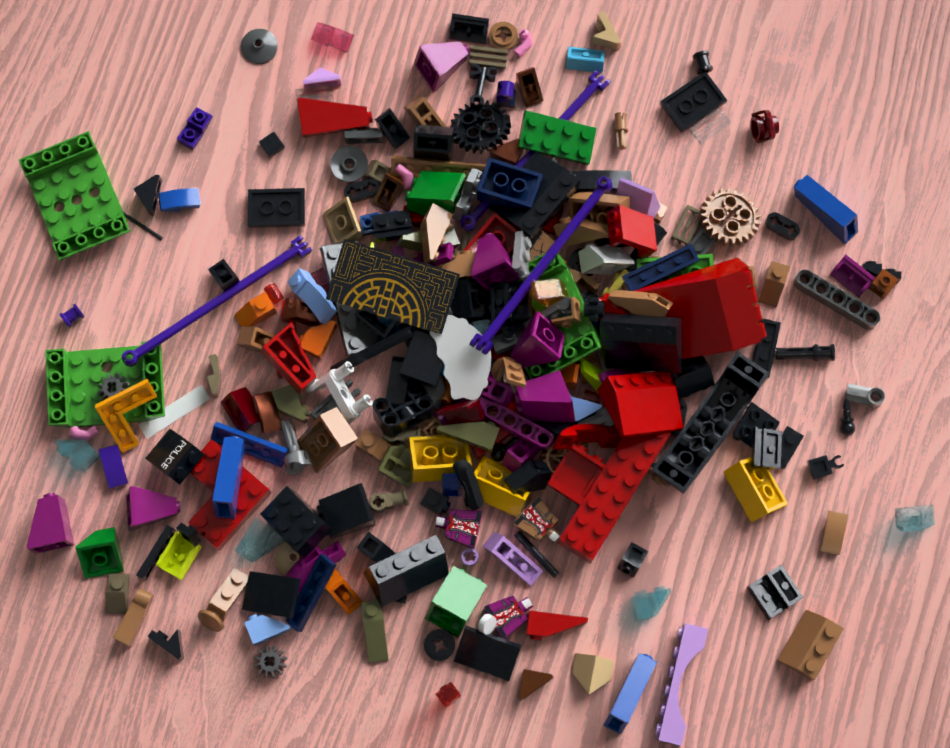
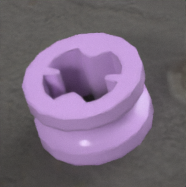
(468, 551)

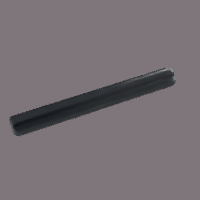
(377, 348)

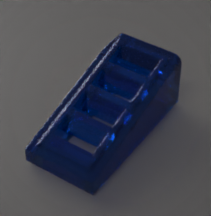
(451, 485)

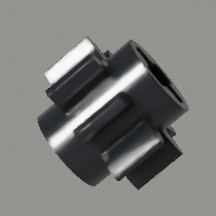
(594, 309)

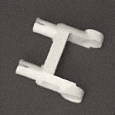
(334, 381)

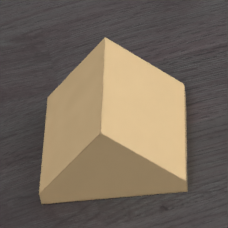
(342, 222)

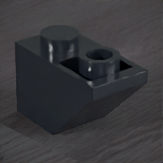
(374, 548)

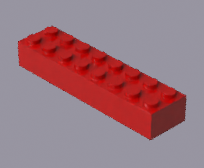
(611, 494)

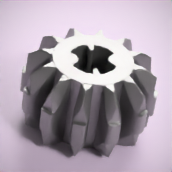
(116, 381)
(270, 654)

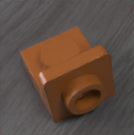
(883, 284)

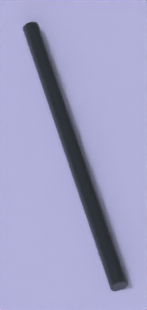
(142, 226)

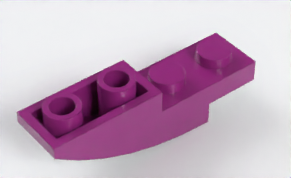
(303, 566)

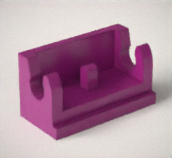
(852, 276)

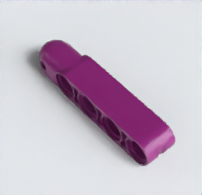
(520, 422)

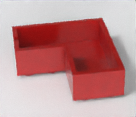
(251, 496)

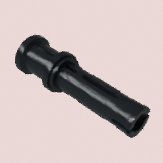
(815, 352)

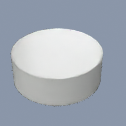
(487, 624)

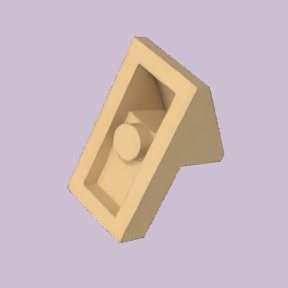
(608, 36)

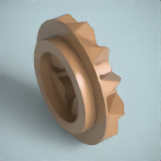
(509, 30)

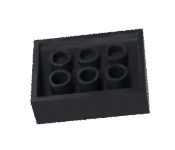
(553, 193)
(641, 342)

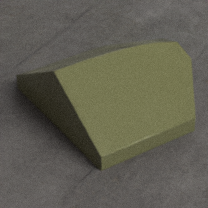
(396, 465)

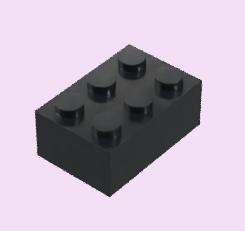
(296, 521)

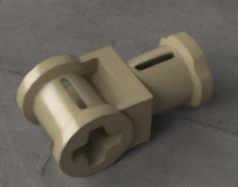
(403, 436)
(389, 500)

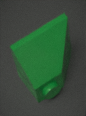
(100, 553)

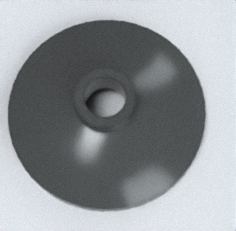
(262, 53)
(349, 155)

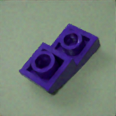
(195, 128)
(113, 466)

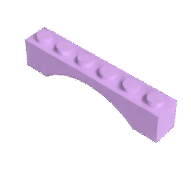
(672, 724)

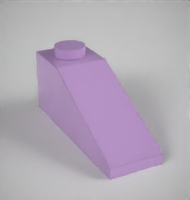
(512, 558)

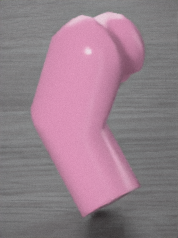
(525, 43)
(407, 176)
(78, 434)

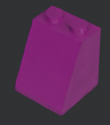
(545, 399)
(50, 525)

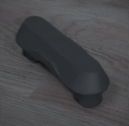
(473, 497)

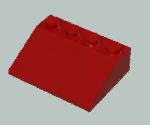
(642, 403)

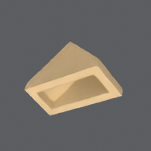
(592, 671)

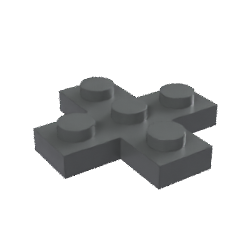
(464, 204)

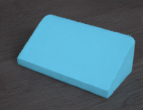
(585, 59)

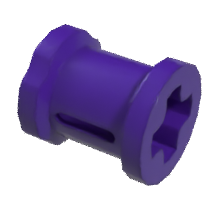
(71, 315)

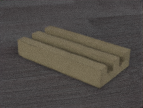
(489, 57)
(681, 239)

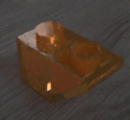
(548, 291)

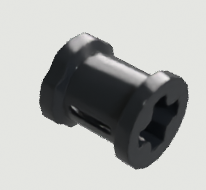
(702, 62)

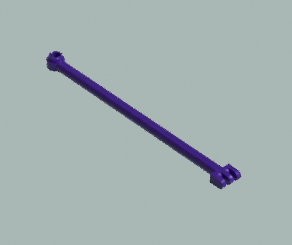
(567, 115)
(217, 301)
(485, 339)

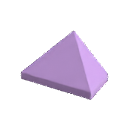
(322, 77)

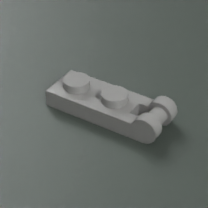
(521, 254)

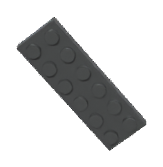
(353, 333)

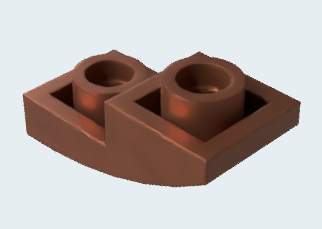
(268, 412)

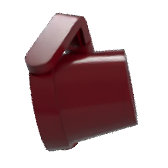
(764, 126)

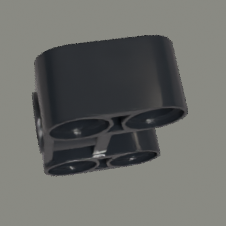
(406, 415)

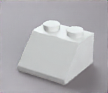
(603, 259)

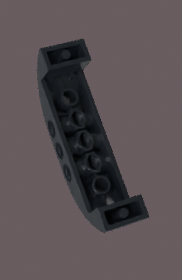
(711, 423)

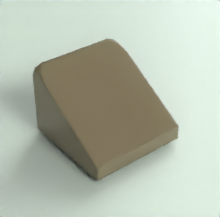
(377, 171)

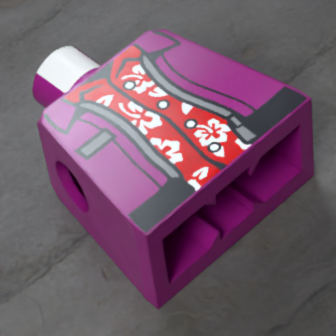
(461, 526)
(508, 614)

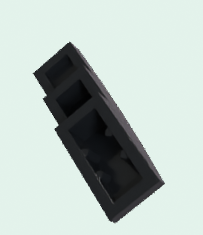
(589, 178)

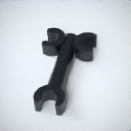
(482, 74)

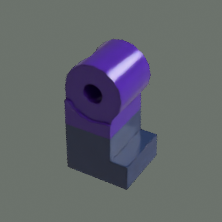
(506, 94)

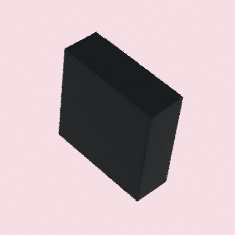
(271, 144)

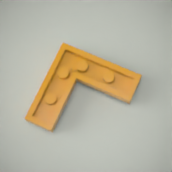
(113, 408)

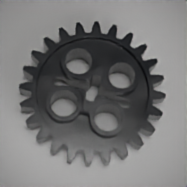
(480, 127)

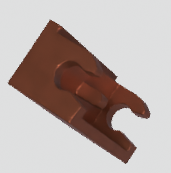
(299, 312)

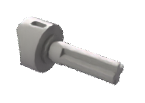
(297, 458)

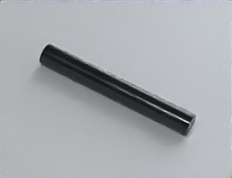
(536, 554)

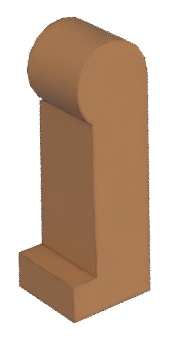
(134, 617)

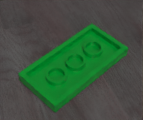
(556, 137)

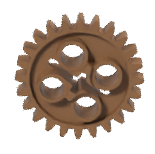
(743, 228)

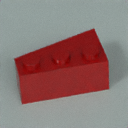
(289, 359)

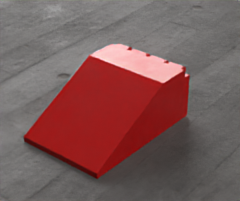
(714, 308)

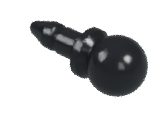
(847, 426)
(499, 452)

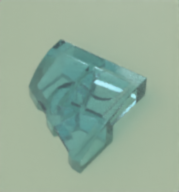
(258, 541)

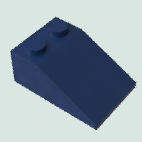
(508, 185)

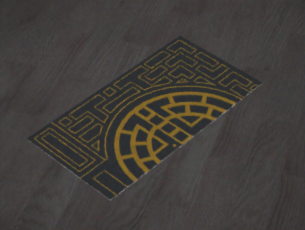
(393, 286)

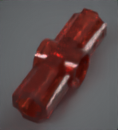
(448, 694)

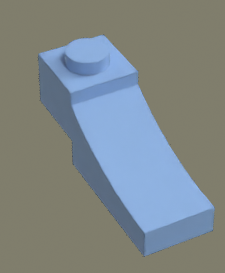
(312, 295)

